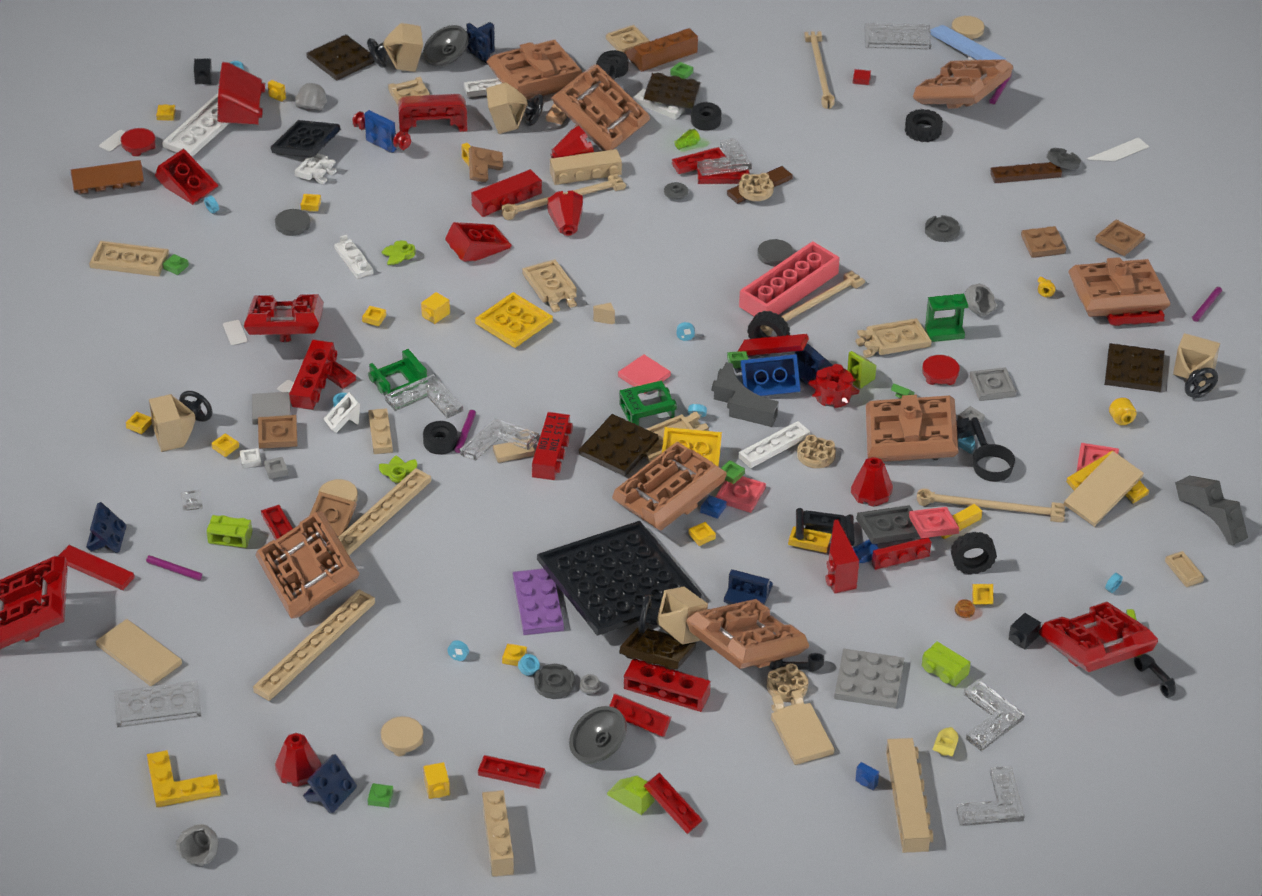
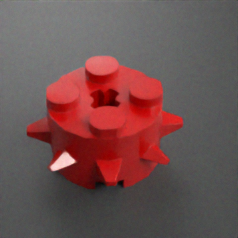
(834, 386)

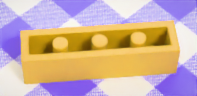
(966, 517)

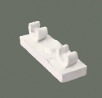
(353, 257)

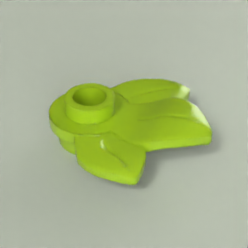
(398, 252)
(397, 468)

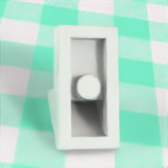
(346, 409)

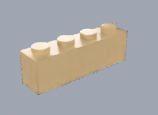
(585, 166)
(497, 833)

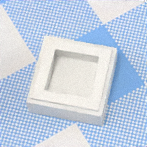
(250, 458)

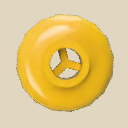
(1122, 411)

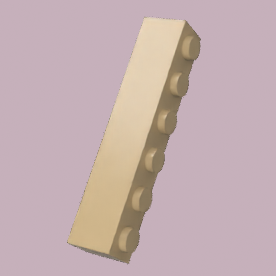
(908, 795)

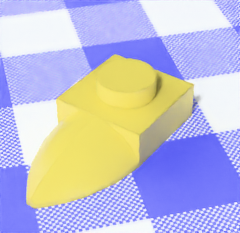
(946, 742)

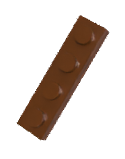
(1025, 172)

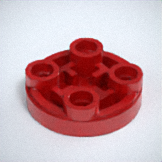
(138, 141)
(940, 370)

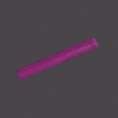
(998, 91)
(1203, 308)
(465, 430)
(174, 567)

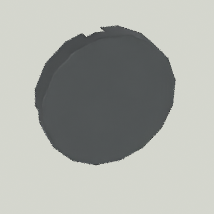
(1062, 159)
(292, 222)
(942, 228)
(774, 251)
(554, 681)

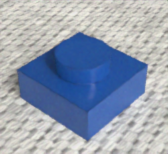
(713, 506)
(867, 776)

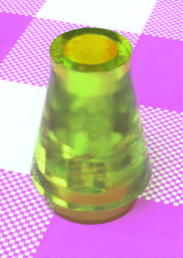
(688, 139)

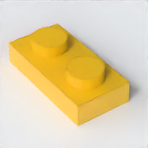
(812, 540)

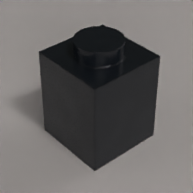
(203, 71)
(1024, 631)

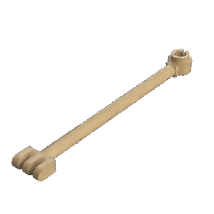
(827, 98)
(614, 181)
(850, 278)
(1056, 512)

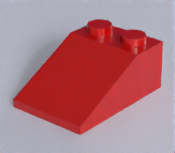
(185, 177)
(476, 240)
(842, 562)

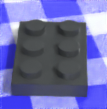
(887, 524)

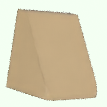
(604, 313)

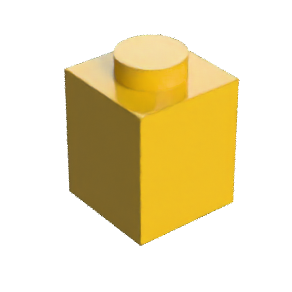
(435, 307)
(436, 780)

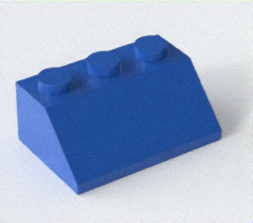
(771, 375)

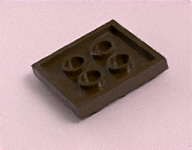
(340, 57)
(672, 90)
(1134, 367)
(618, 444)
(656, 648)

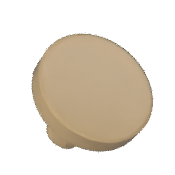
(968, 26)
(756, 187)
(816, 452)
(340, 488)
(785, 680)
(402, 735)

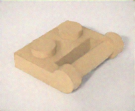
(418, 90)

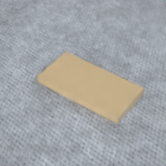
(129, 258)
(1103, 488)
(139, 652)

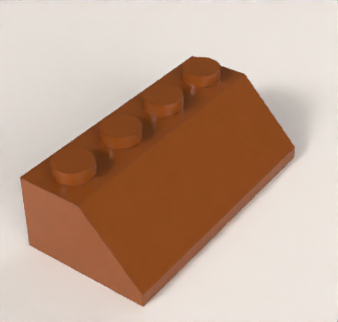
(663, 50)
(107, 176)

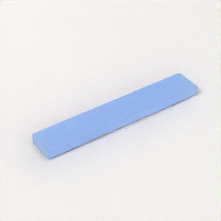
(963, 44)

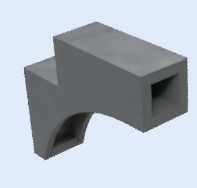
(741, 401)
(1209, 497)

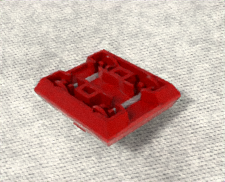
(284, 317)
(33, 600)
(1098, 637)

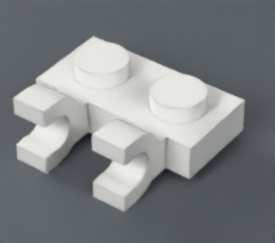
(313, 167)

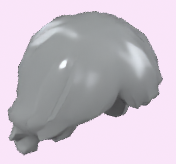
(311, 96)
(980, 299)
(198, 844)

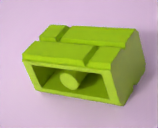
(229, 531)
(945, 664)

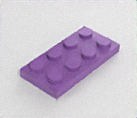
(537, 602)

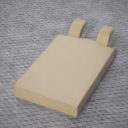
(551, 283)
(893, 337)
(689, 422)
(800, 729)

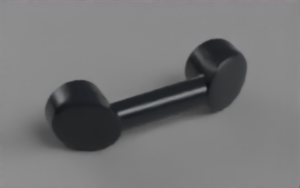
(1145, 662)
(814, 663)

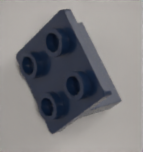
(481, 40)
(809, 363)
(105, 530)
(747, 587)
(330, 784)

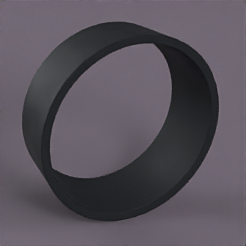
(996, 451)

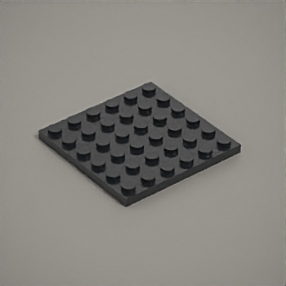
(612, 575)

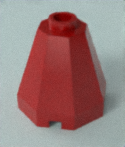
(572, 144)
(566, 211)
(872, 483)
(296, 760)

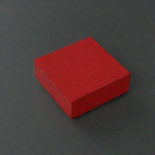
(861, 76)

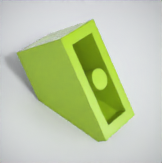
(861, 369)
(632, 794)

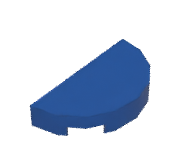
(865, 551)

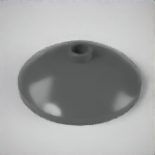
(445, 45)
(598, 734)

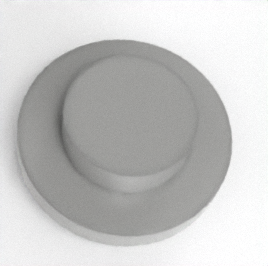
(590, 684)

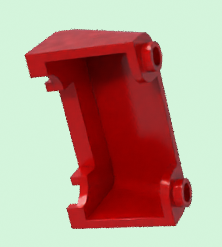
(239, 96)
(432, 107)

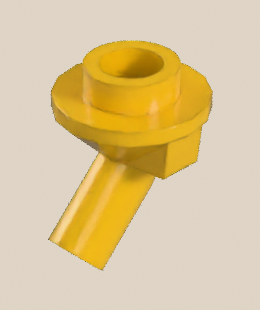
(1045, 287)

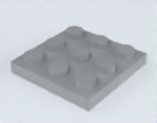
(869, 678)

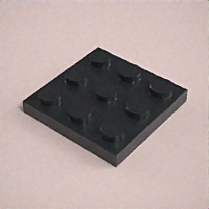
(305, 138)

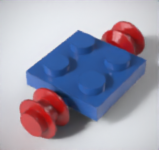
(381, 131)

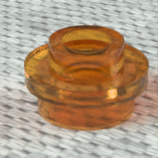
(964, 609)

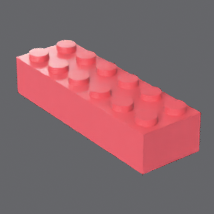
(790, 280)

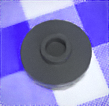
(676, 190)

